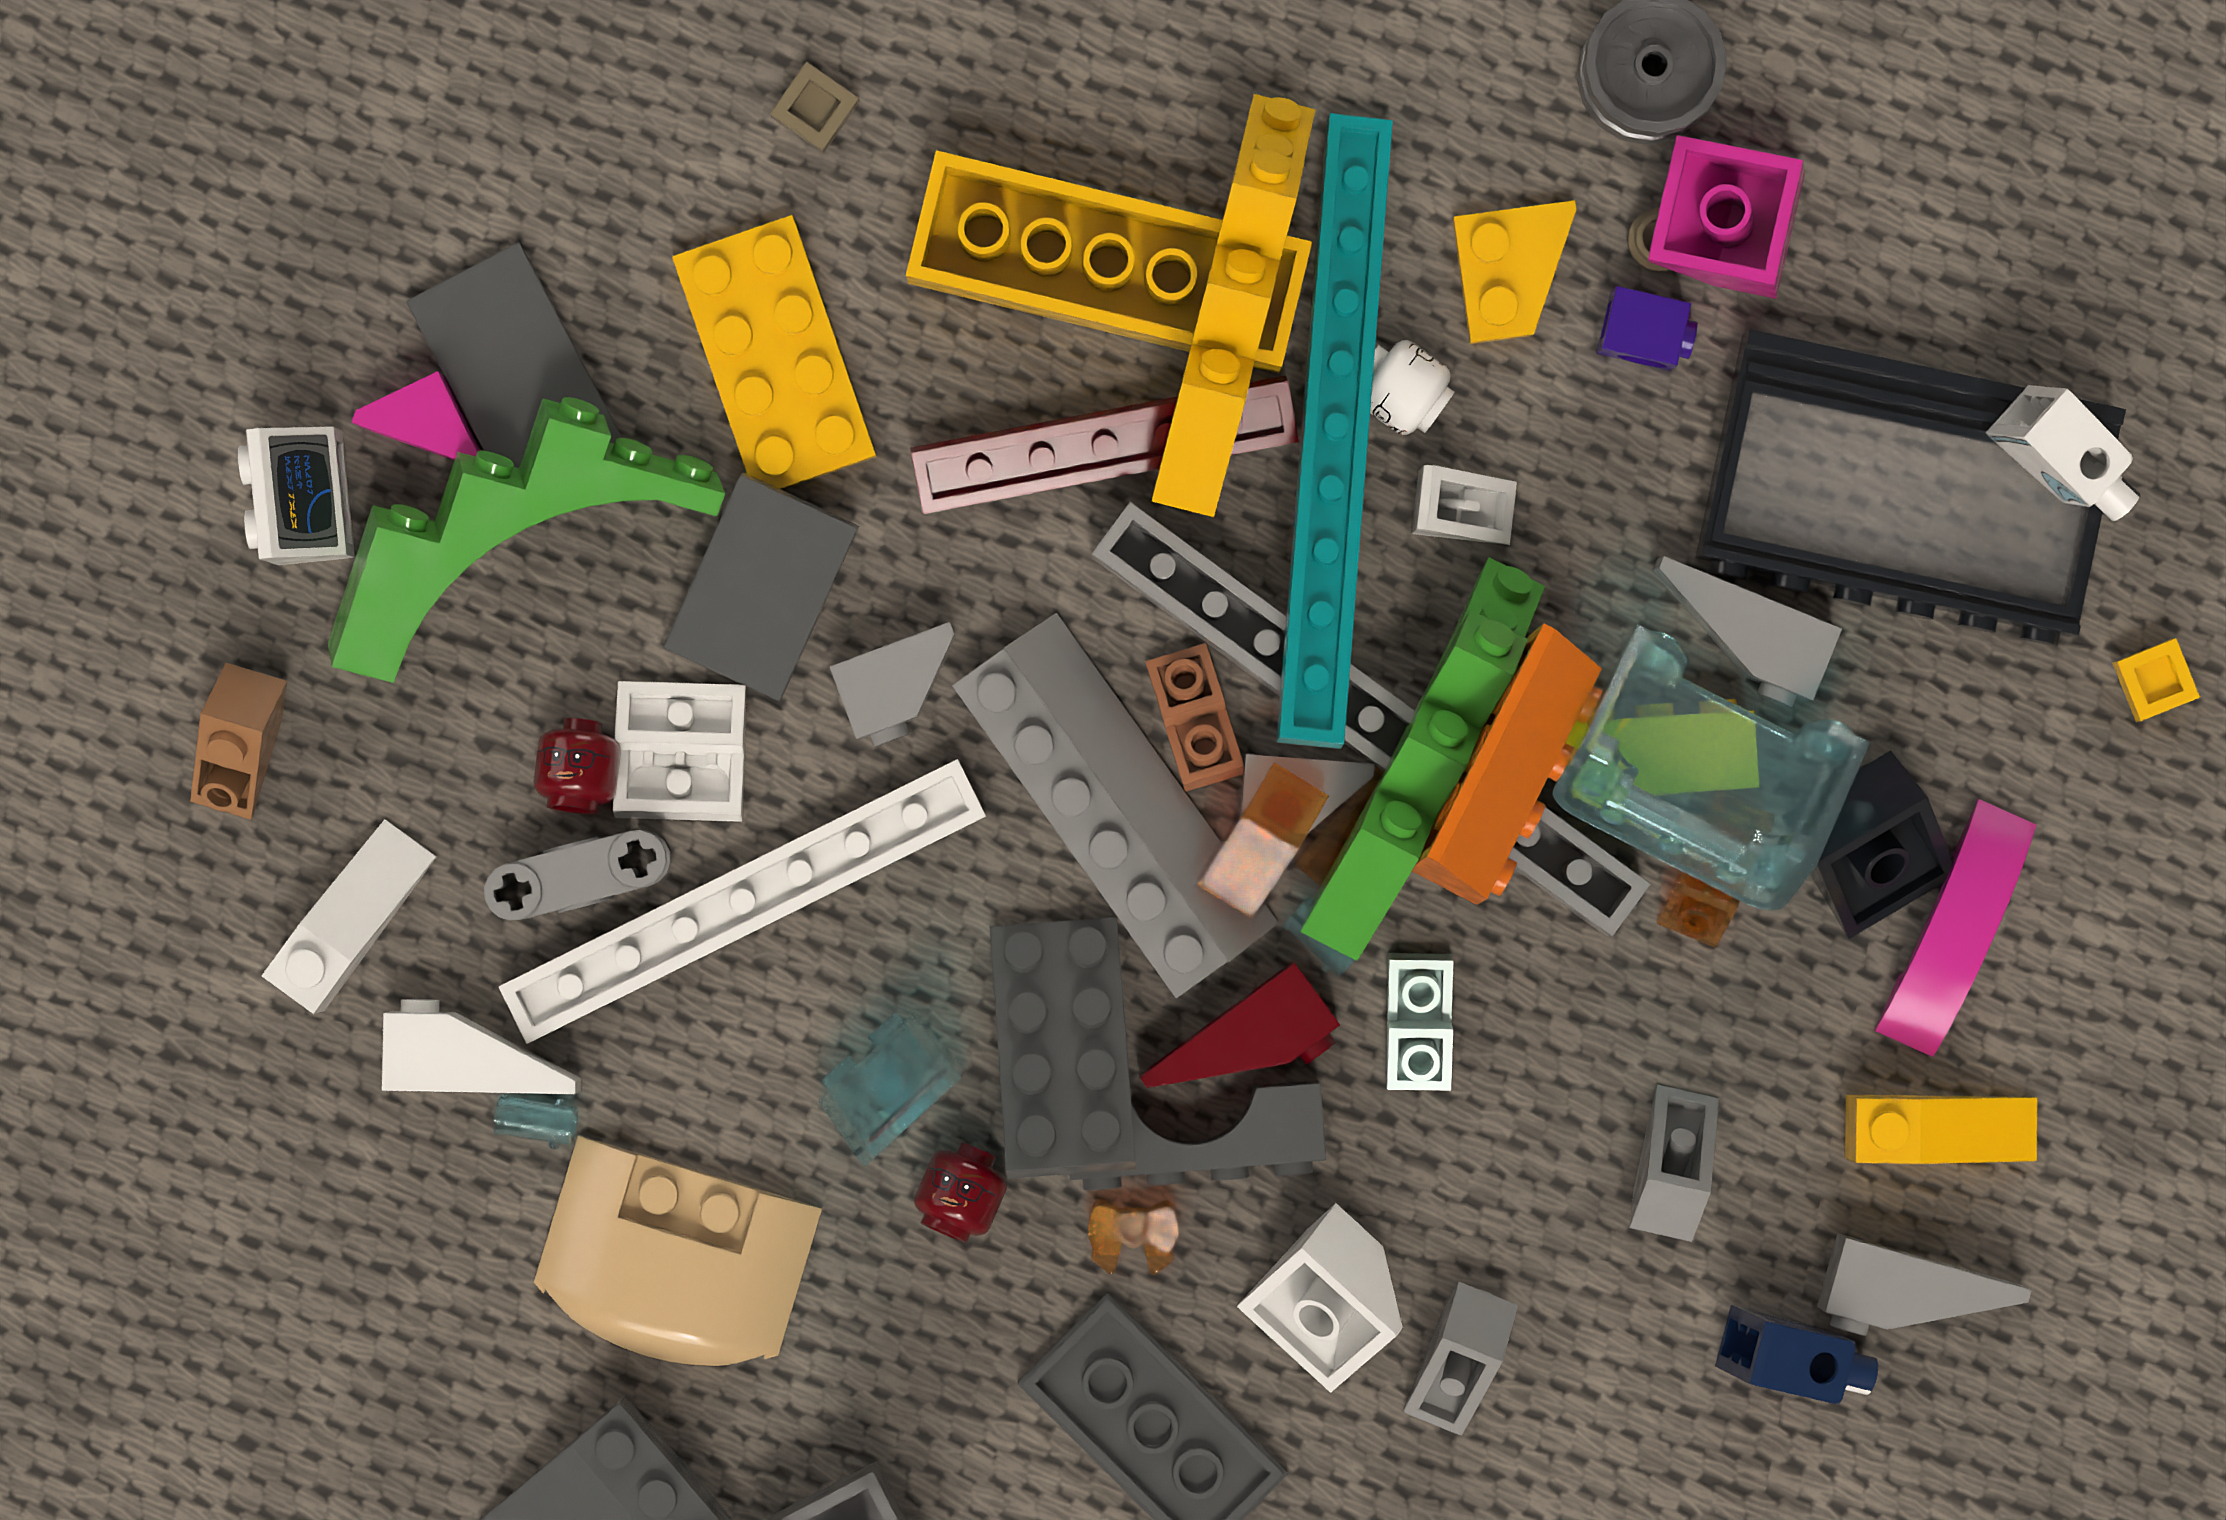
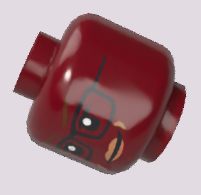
(577, 767)
(960, 1192)

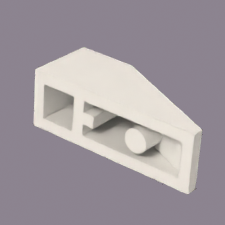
(348, 918)
(457, 1055)

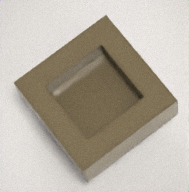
(815, 107)

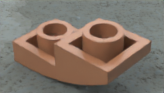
(1195, 717)

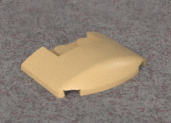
(674, 1257)

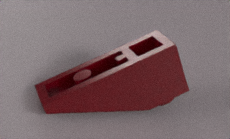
(1259, 1031)

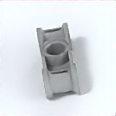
(576, 875)

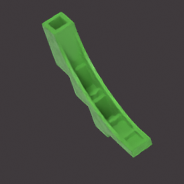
(565, 467)
(1426, 761)

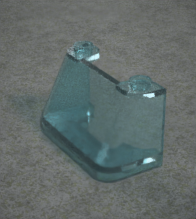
(1707, 778)

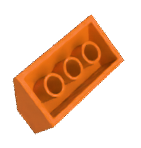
(1509, 767)

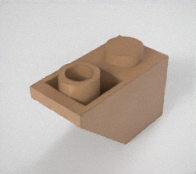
(237, 739)

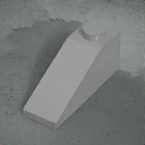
(1760, 636)
(1899, 1289)

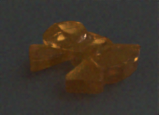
(1152, 1227)

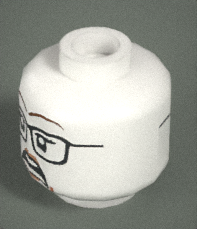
(1408, 387)

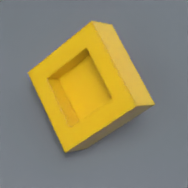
(2156, 680)

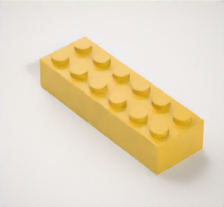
(1081, 255)

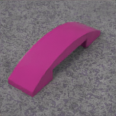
(1958, 929)

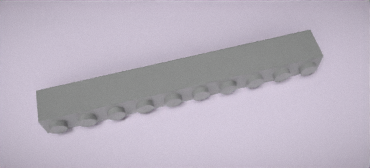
(1253, 638)

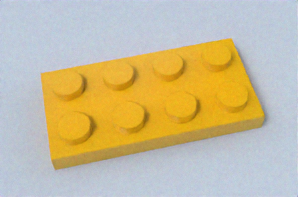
(774, 355)

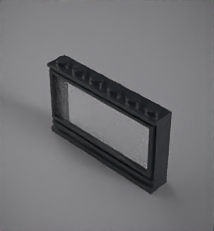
(1892, 491)

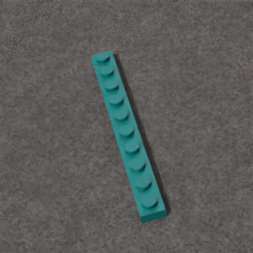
(1334, 432)

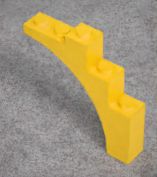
(1234, 305)

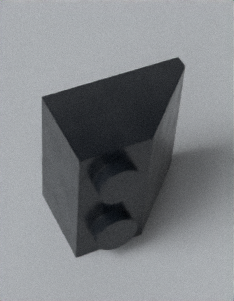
(1881, 848)

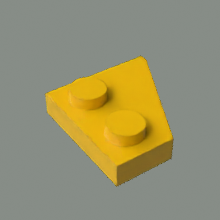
(1509, 266)

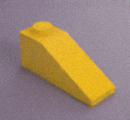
(1940, 1129)

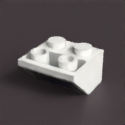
(297, 494)

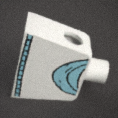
(2066, 450)

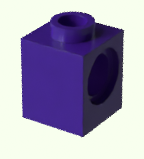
(1647, 329)

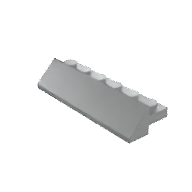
(1110, 801)

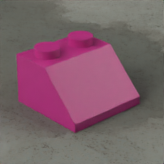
(1727, 215)

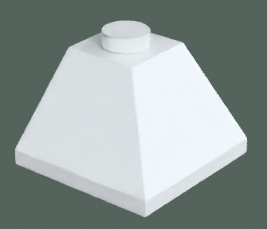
(1328, 1299)

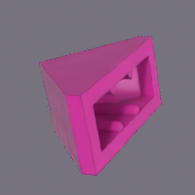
(421, 416)

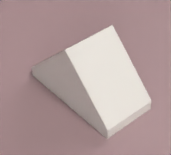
(1463, 505)

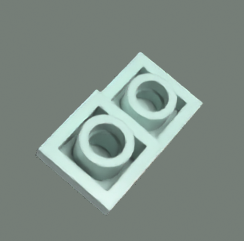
(1419, 1021)

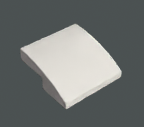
(680, 751)

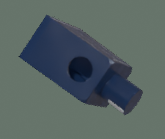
(1793, 1357)

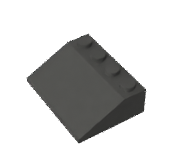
(613, 1473)

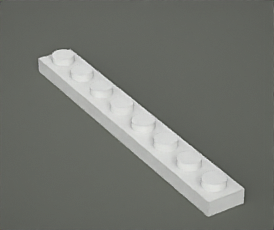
(742, 901)

